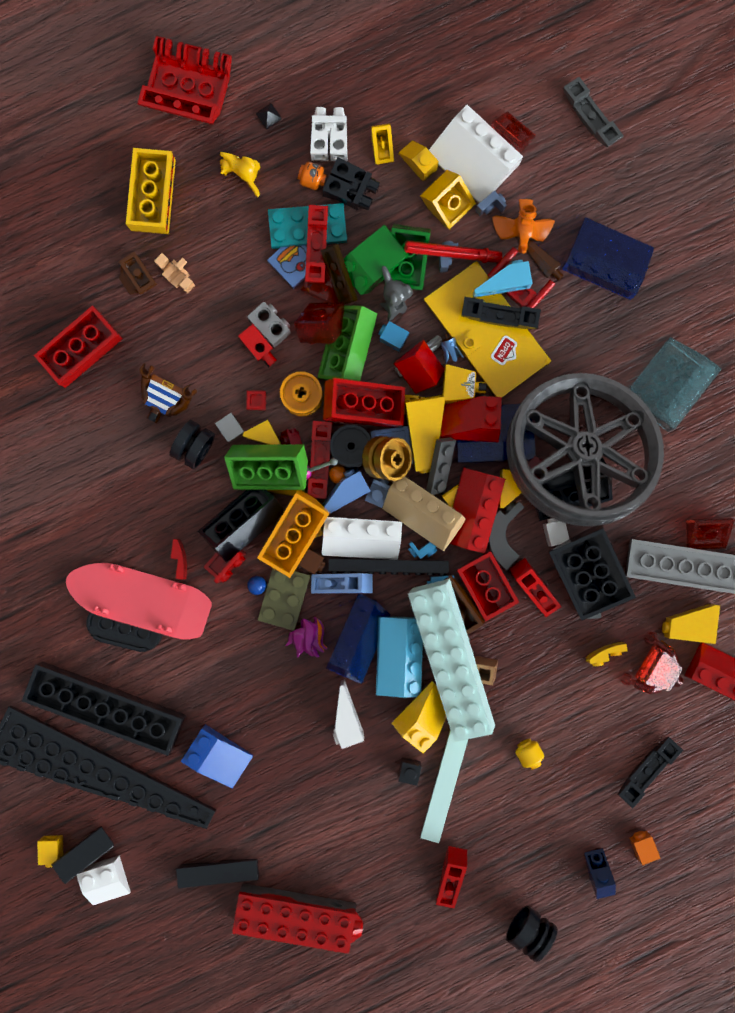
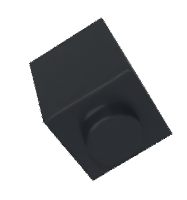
(409, 771)

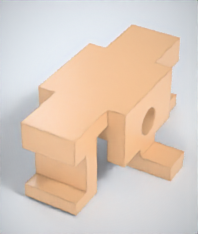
(175, 272)

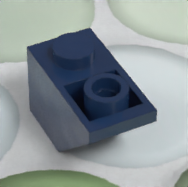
(600, 874)

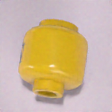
(529, 754)

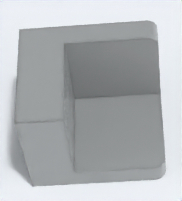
(229, 427)

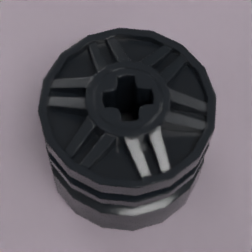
(531, 933)

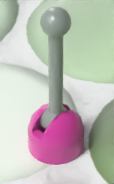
(333, 461)

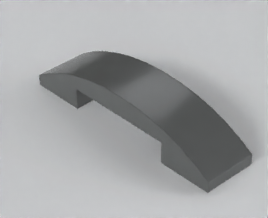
(590, 114)

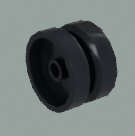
(192, 444)
(339, 445)

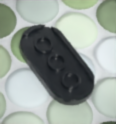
(121, 634)

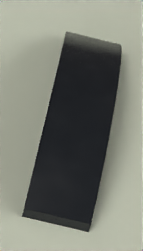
(500, 315)
(647, 770)

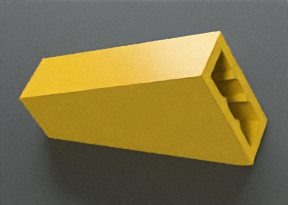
(424, 426)

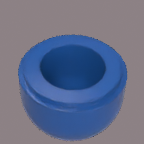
(256, 585)

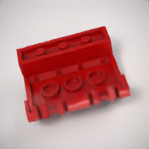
(186, 82)

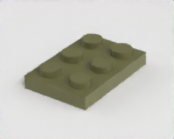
(284, 599)

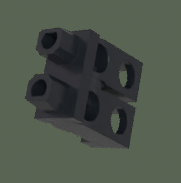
(349, 184)

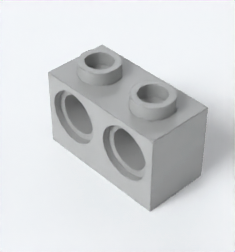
(266, 327)

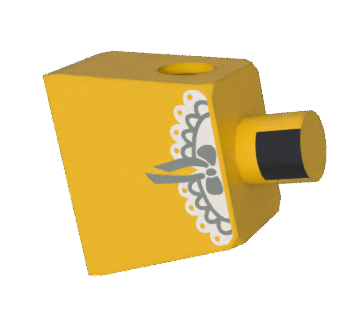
(460, 384)

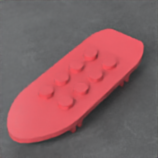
(140, 599)

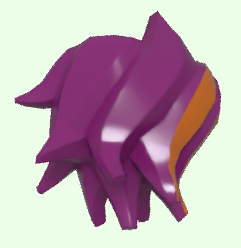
(308, 638)

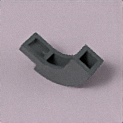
(497, 542)

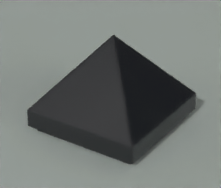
(268, 116)

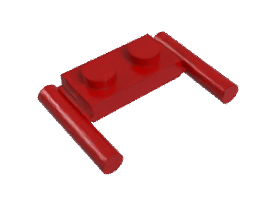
(524, 297)

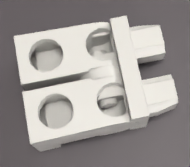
(329, 128)

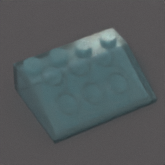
(674, 382)

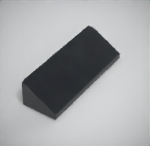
(82, 855)

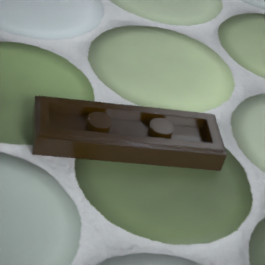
(339, 274)

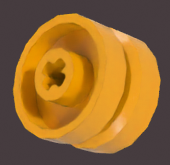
(297, 383)

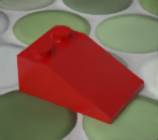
(473, 419)

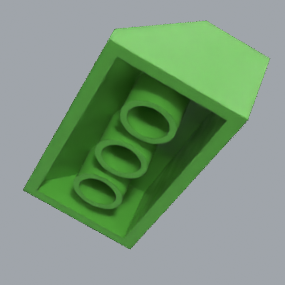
(348, 353)
(267, 467)

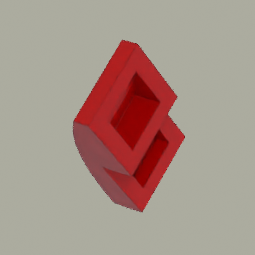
(178, 552)

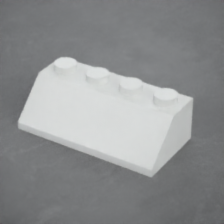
(361, 538)

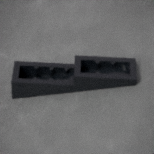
(217, 873)

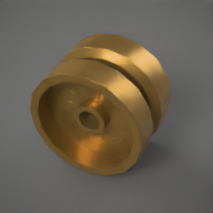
(387, 458)

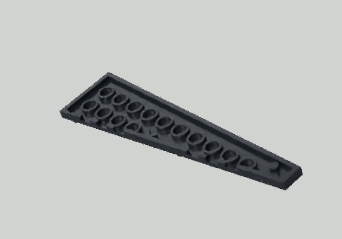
(53, 754)

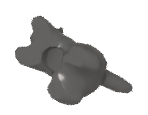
(395, 295)

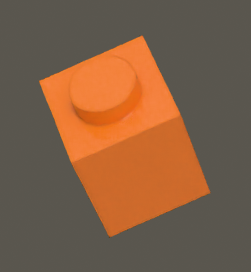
(644, 847)

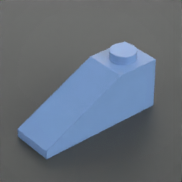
(347, 490)

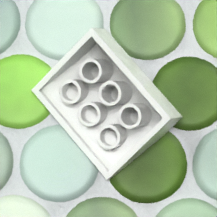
(475, 153)

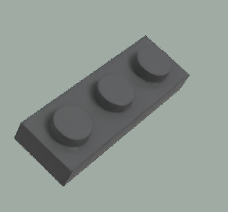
(440, 465)

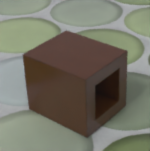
(312, 561)

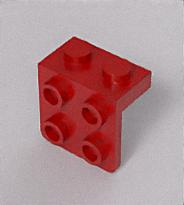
(220, 569)

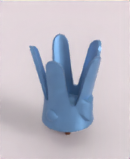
(449, 346)

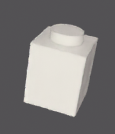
(555, 532)

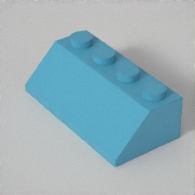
(399, 657)

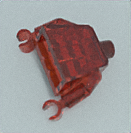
(659, 669)

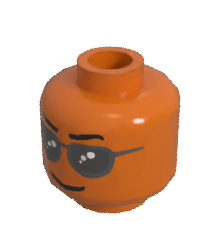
(311, 175)

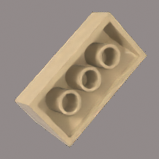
(423, 512)

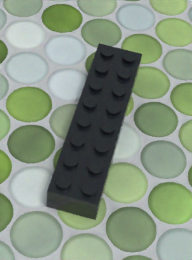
(103, 708)

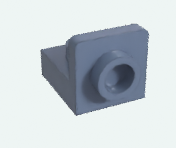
(488, 203)
(445, 262)
(378, 493)

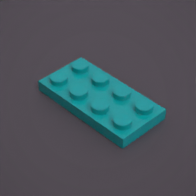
(290, 226)

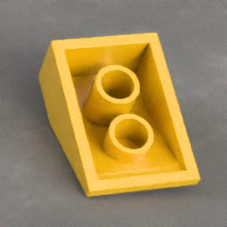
(422, 719)

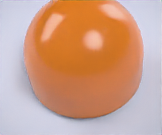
(336, 473)

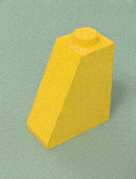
(694, 625)

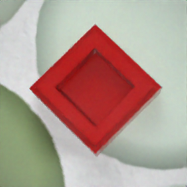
(256, 400)

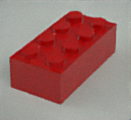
(78, 347)
(364, 403)

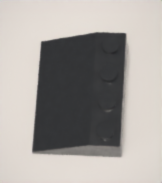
(592, 572)

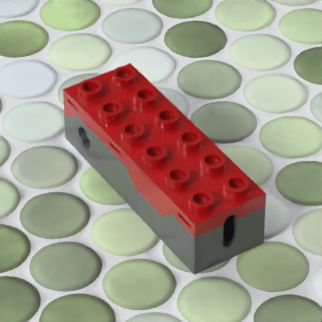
(296, 918)

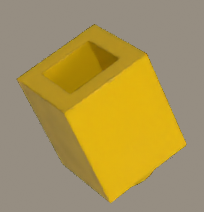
(49, 849)

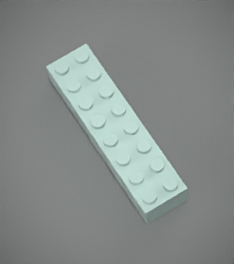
(452, 660)

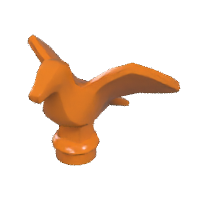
(523, 226)

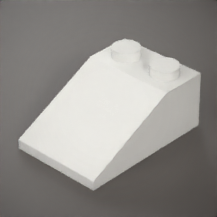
(348, 727)

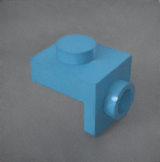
(428, 549)

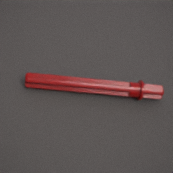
(484, 255)

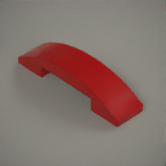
(315, 242)
(320, 454)

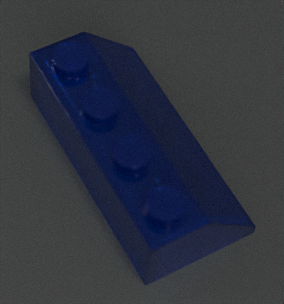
(357, 640)

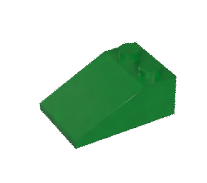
(367, 259)
(413, 268)

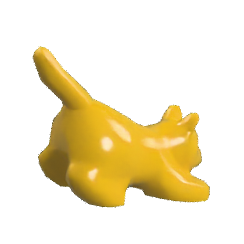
(245, 168)

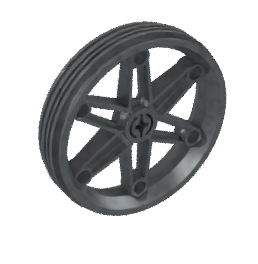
(585, 449)

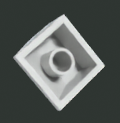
(103, 881)

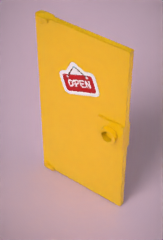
(498, 353)

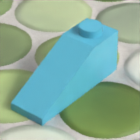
(511, 278)

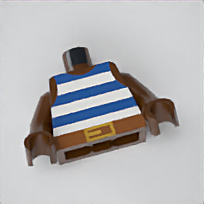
(162, 395)

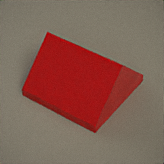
(420, 367)

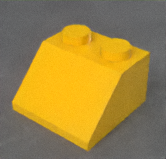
(448, 198)

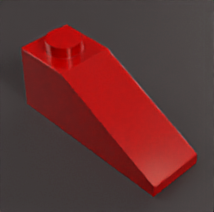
(535, 587)
(452, 877)

